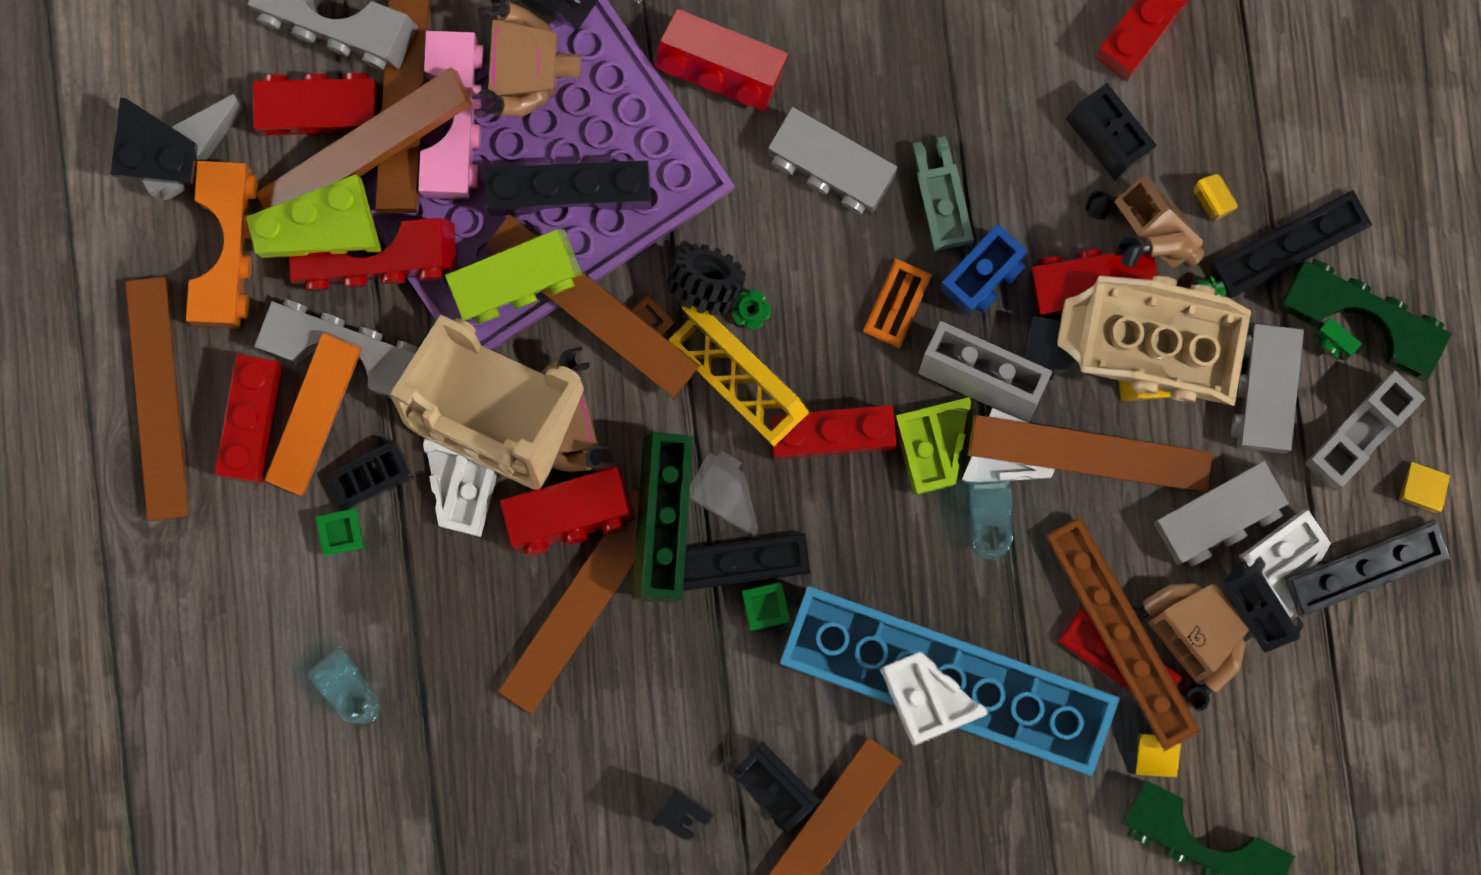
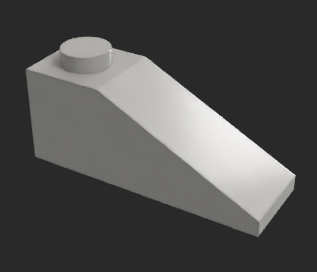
(206, 131)

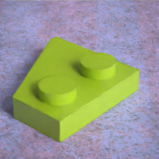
(932, 444)

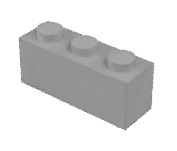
(831, 162)
(984, 372)
(1268, 389)
(1222, 515)

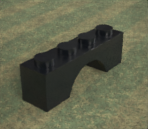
(543, 187)

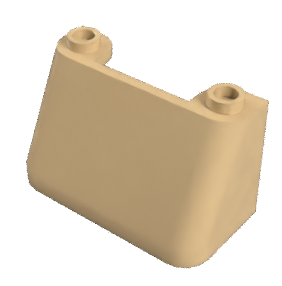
(486, 403)

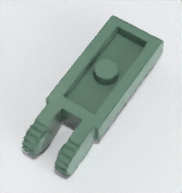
(943, 199)

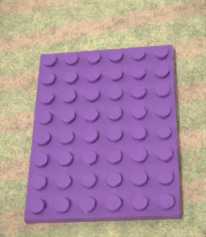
(606, 115)

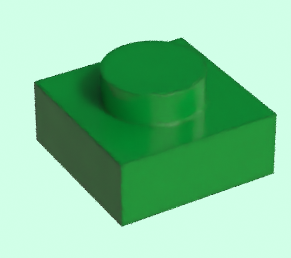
(1336, 340)
(340, 532)
(766, 606)

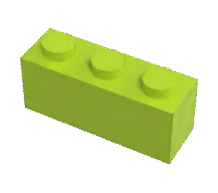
(514, 277)

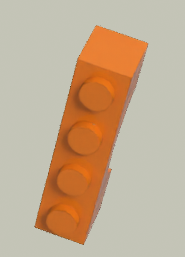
(218, 295)

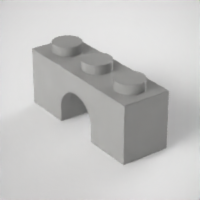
(1364, 431)

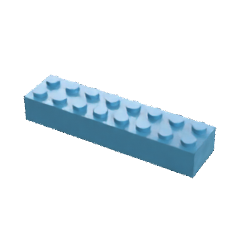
(1022, 703)

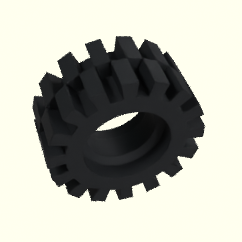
(706, 279)

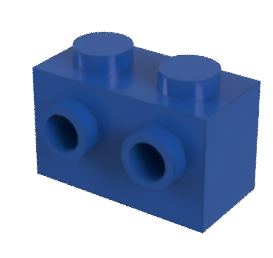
(983, 270)

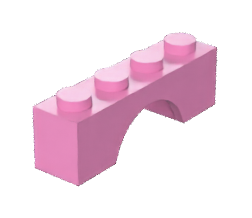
(448, 166)

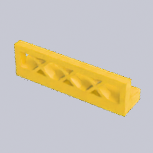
(754, 372)

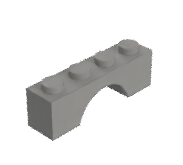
(374, 32)
(294, 335)

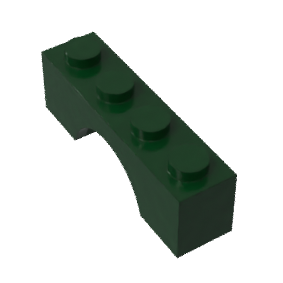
(1411, 341)
(1160, 817)

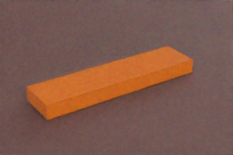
(313, 413)

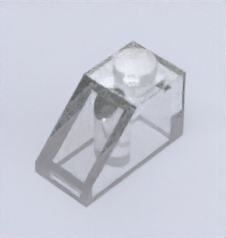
(724, 492)

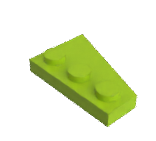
(320, 221)

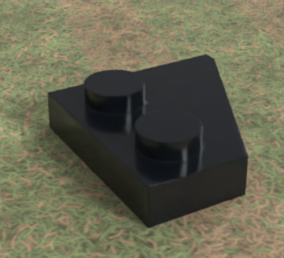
(150, 148)

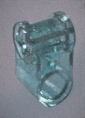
(991, 510)
(340, 682)

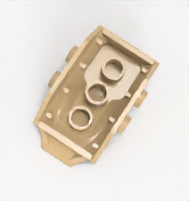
(1158, 337)

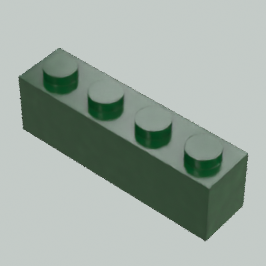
(662, 517)

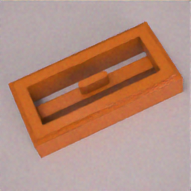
(883, 335)

